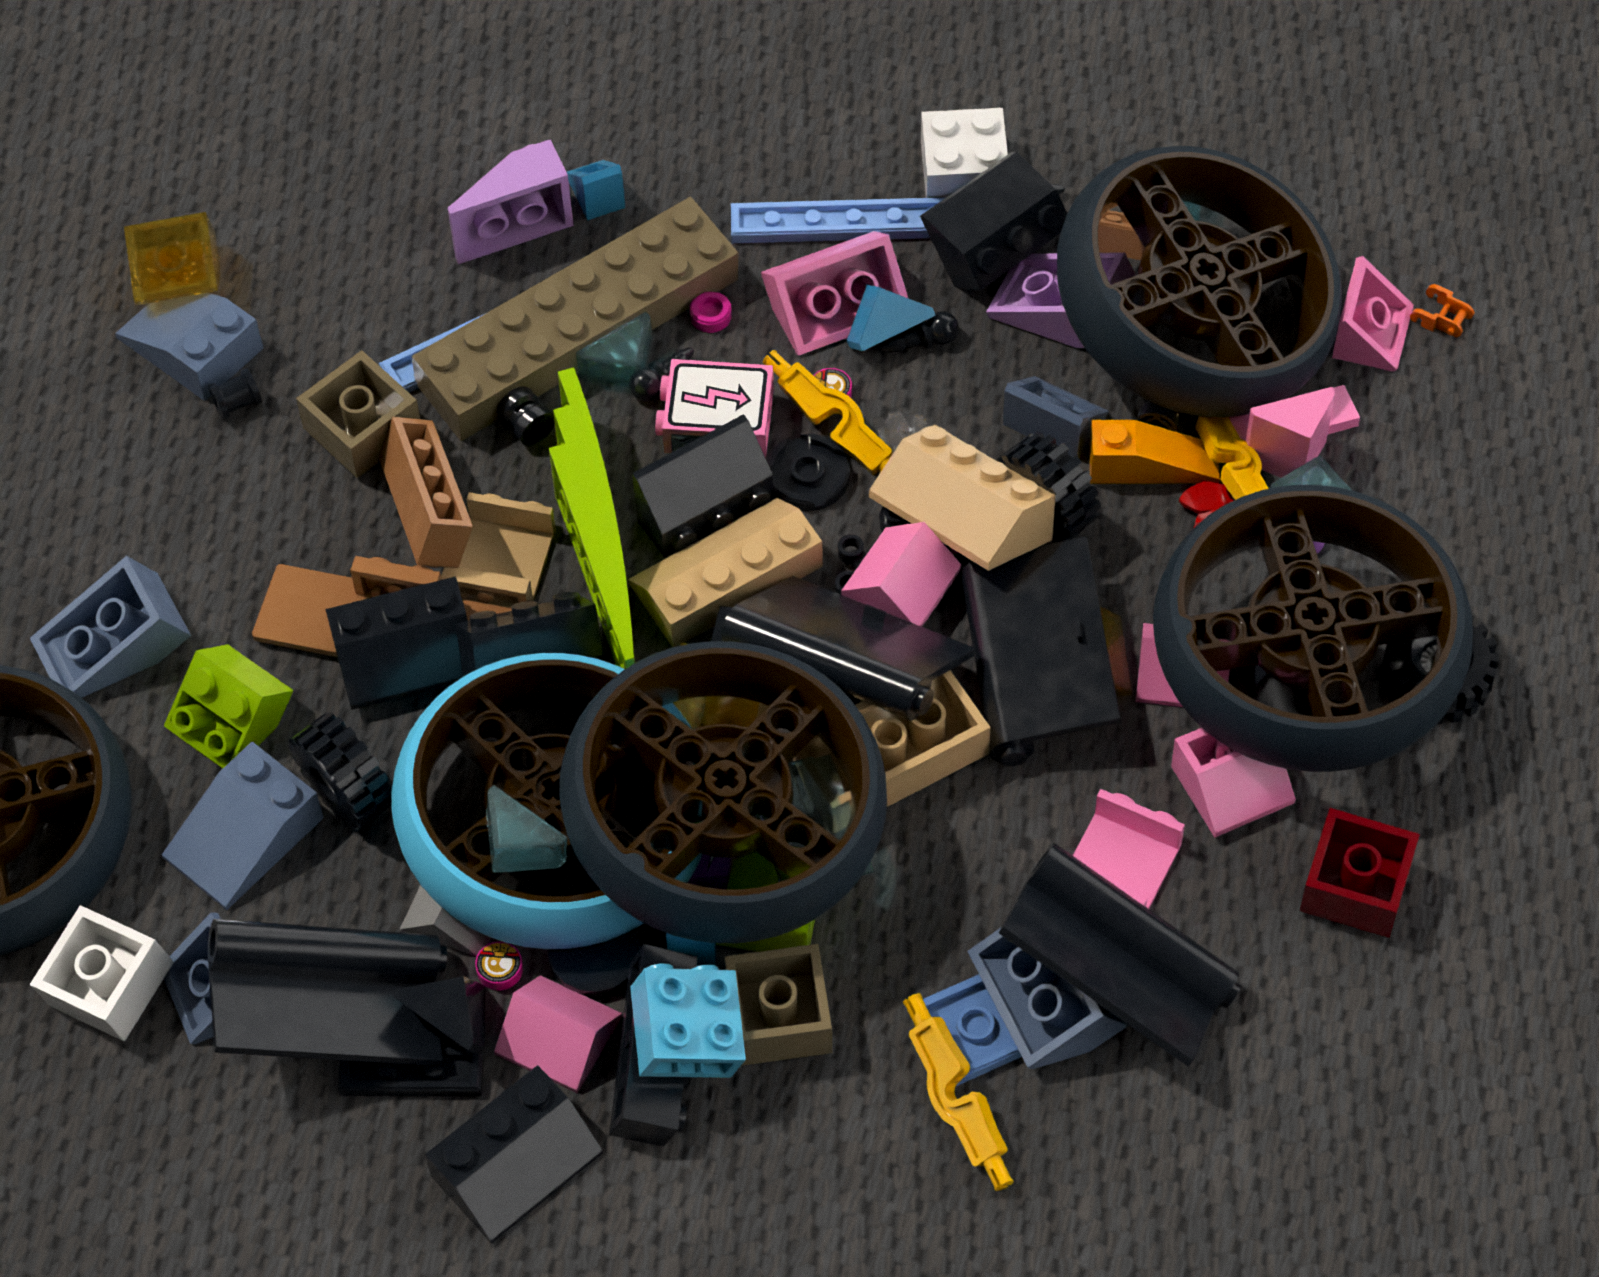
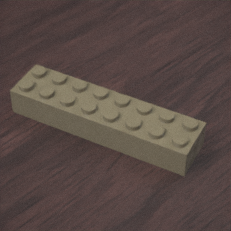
(540, 330)

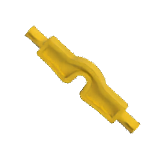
(821, 402)
(1223, 445)
(971, 1112)

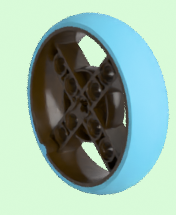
(456, 873)

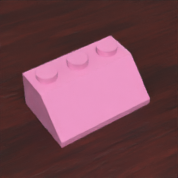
(822, 291)

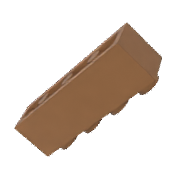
(425, 492)

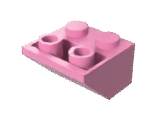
(1227, 784)

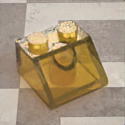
(172, 258)

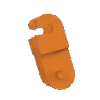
(1439, 321)

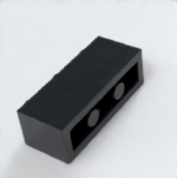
(559, 626)

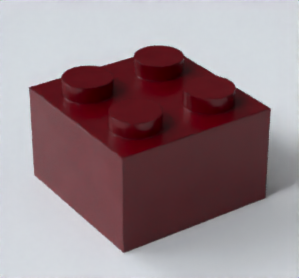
(1359, 872)

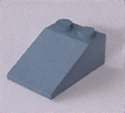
(194, 339)
(111, 630)
(243, 825)

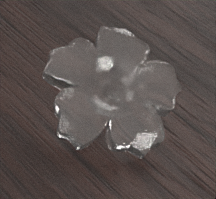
(898, 428)

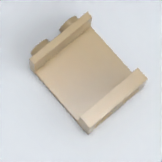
(504, 550)

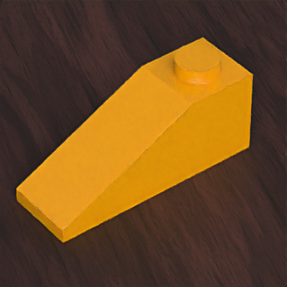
(1146, 455)

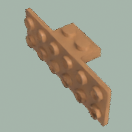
(297, 600)

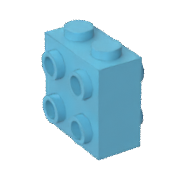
(687, 1022)

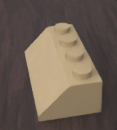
(965, 498)
(727, 568)
(920, 749)

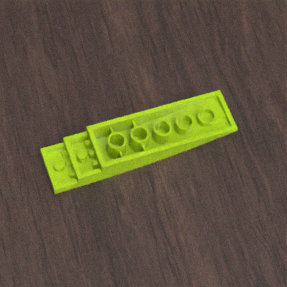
(590, 515)

